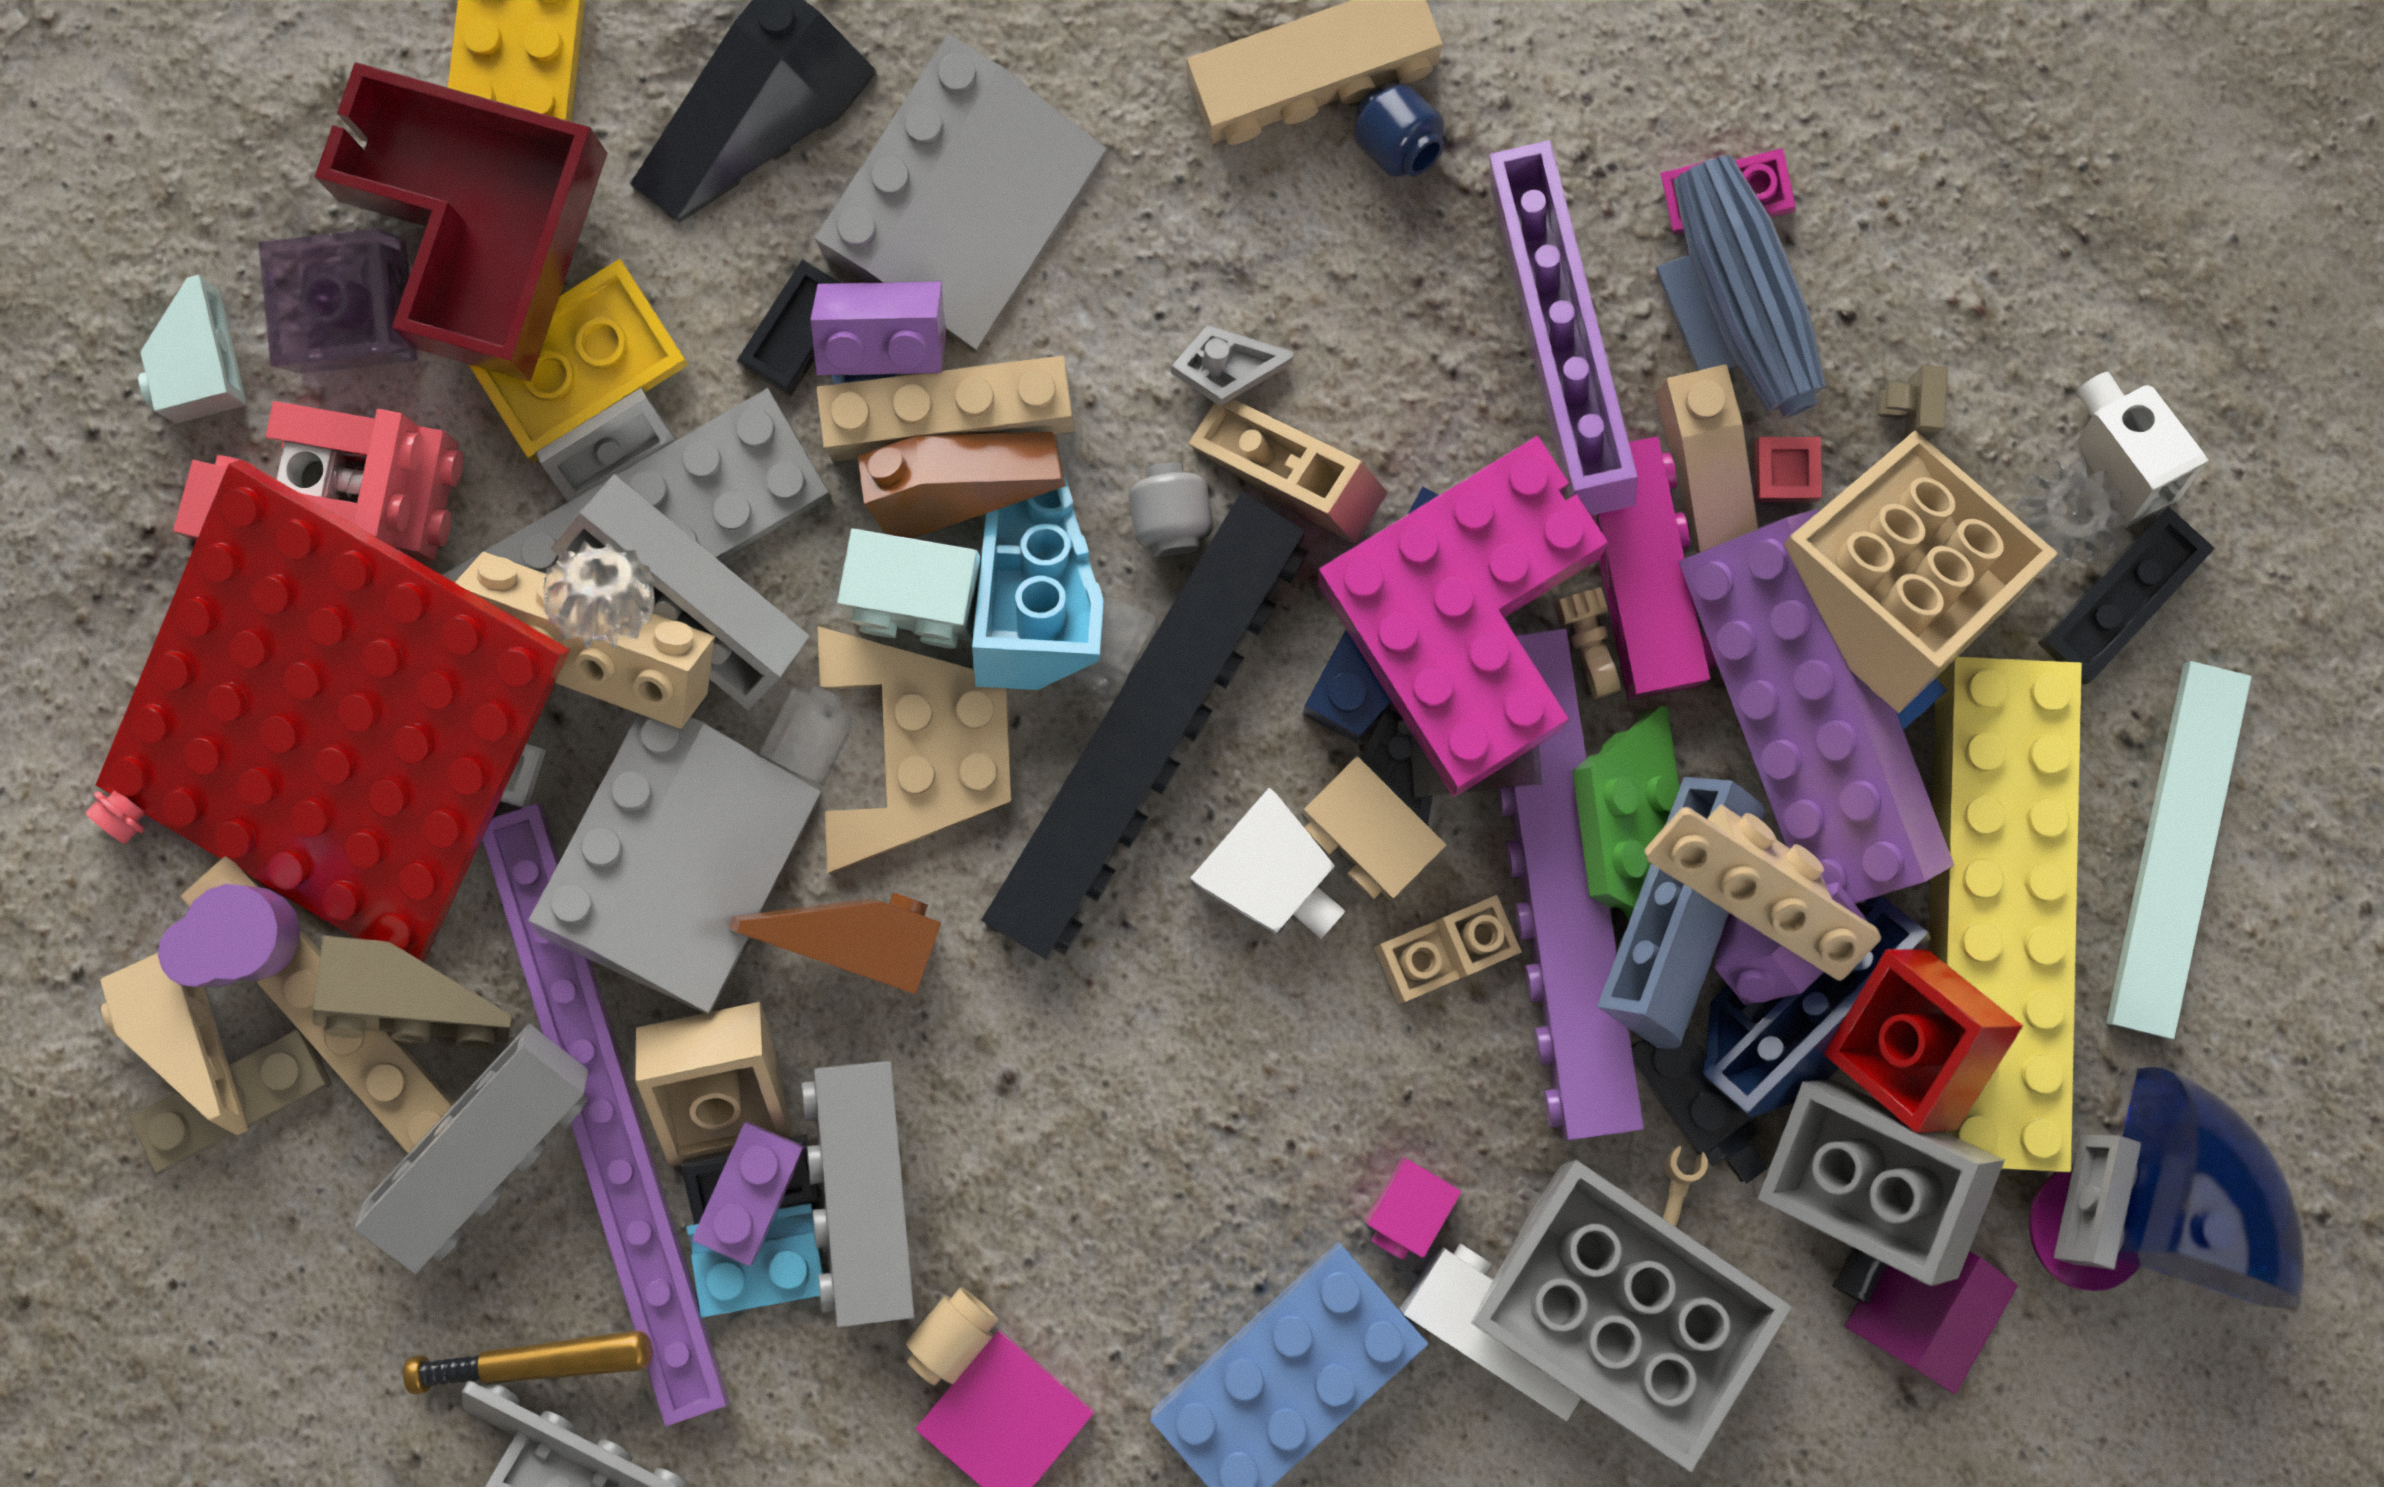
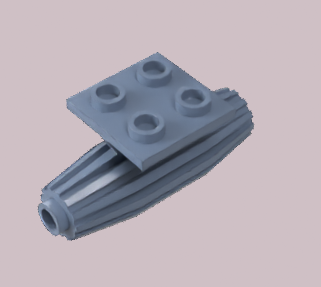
(1739, 292)

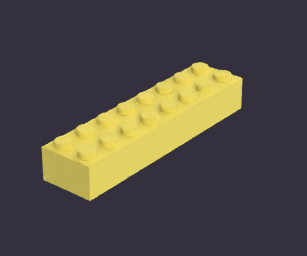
(2011, 898)

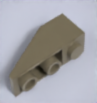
(388, 990)

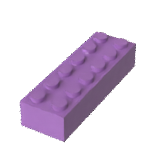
(1814, 728)

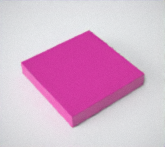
(1005, 1417)

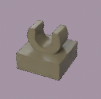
(1919, 401)

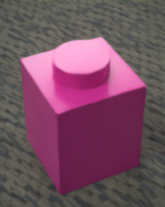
(1411, 1210)

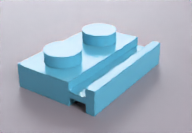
(781, 1273)

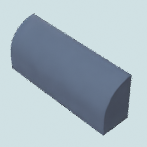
(1671, 935)

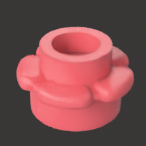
(116, 816)

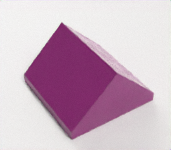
(1938, 1325)

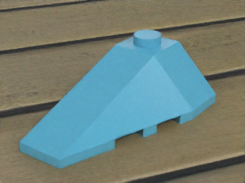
(1035, 596)

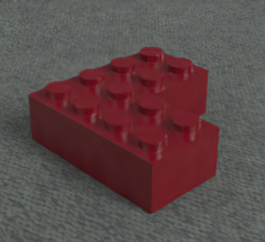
(497, 201)

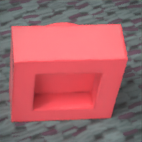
(1788, 469)

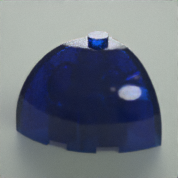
(2209, 1196)

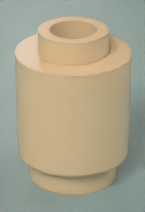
(950, 1337)

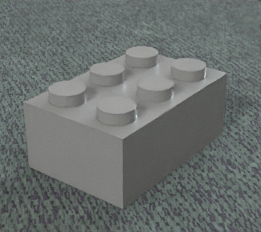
(1879, 1183)

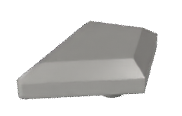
(1228, 364)

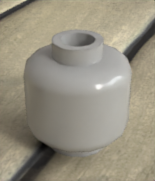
(1170, 510)

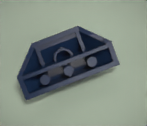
(1771, 1047)

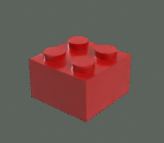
(1922, 1040)

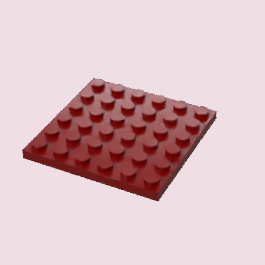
(329, 713)

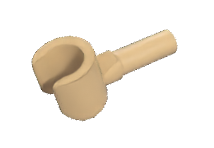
(1680, 1183)

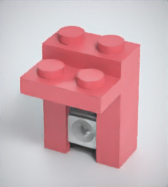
(403, 478)

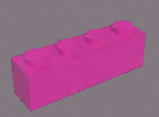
(1646, 588)

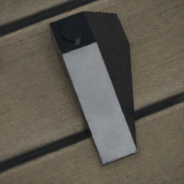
(759, 94)

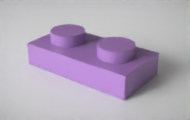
(748, 1193)

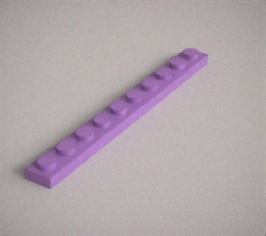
(608, 1130)

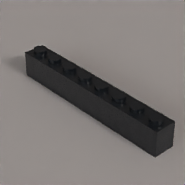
(1145, 727)

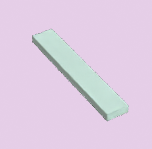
(2178, 850)

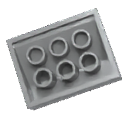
(962, 190)
(670, 854)
(1629, 1313)

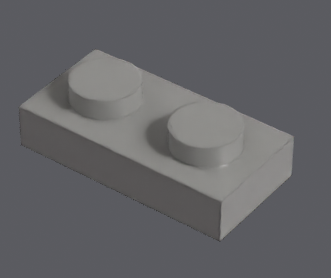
(605, 445)
(2098, 1201)

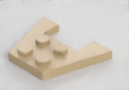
(940, 746)

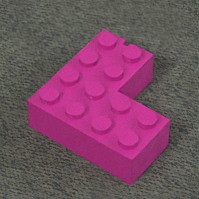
(1433, 605)

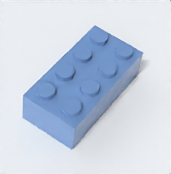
(1288, 1376)

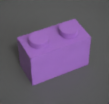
(878, 328)

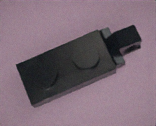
(1697, 1107)

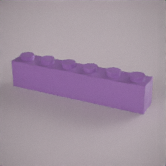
(1562, 328)

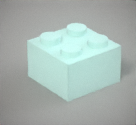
(910, 587)

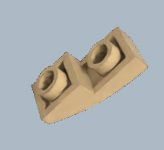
(1447, 949)

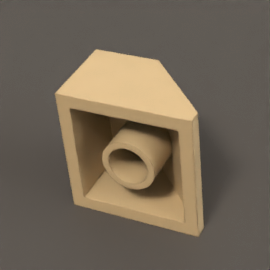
(709, 1078)

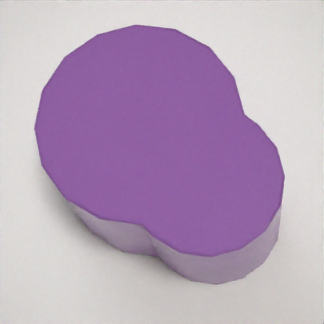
(230, 938)

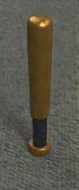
(540, 1361)

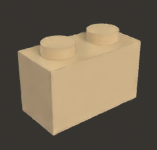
(1371, 830)

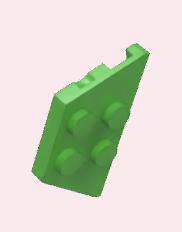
(1624, 805)

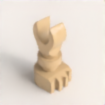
(1598, 666)

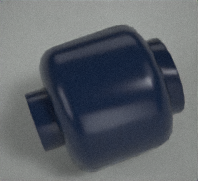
(1399, 131)

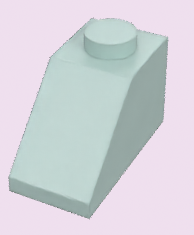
(191, 357)

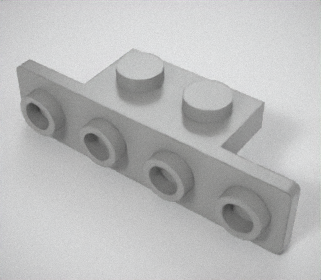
(548, 1450)

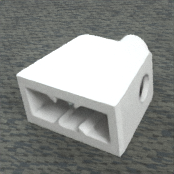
(2139, 446)
(1271, 870)

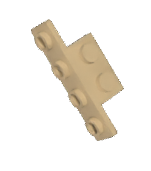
(1764, 885)

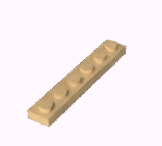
(372, 1065)

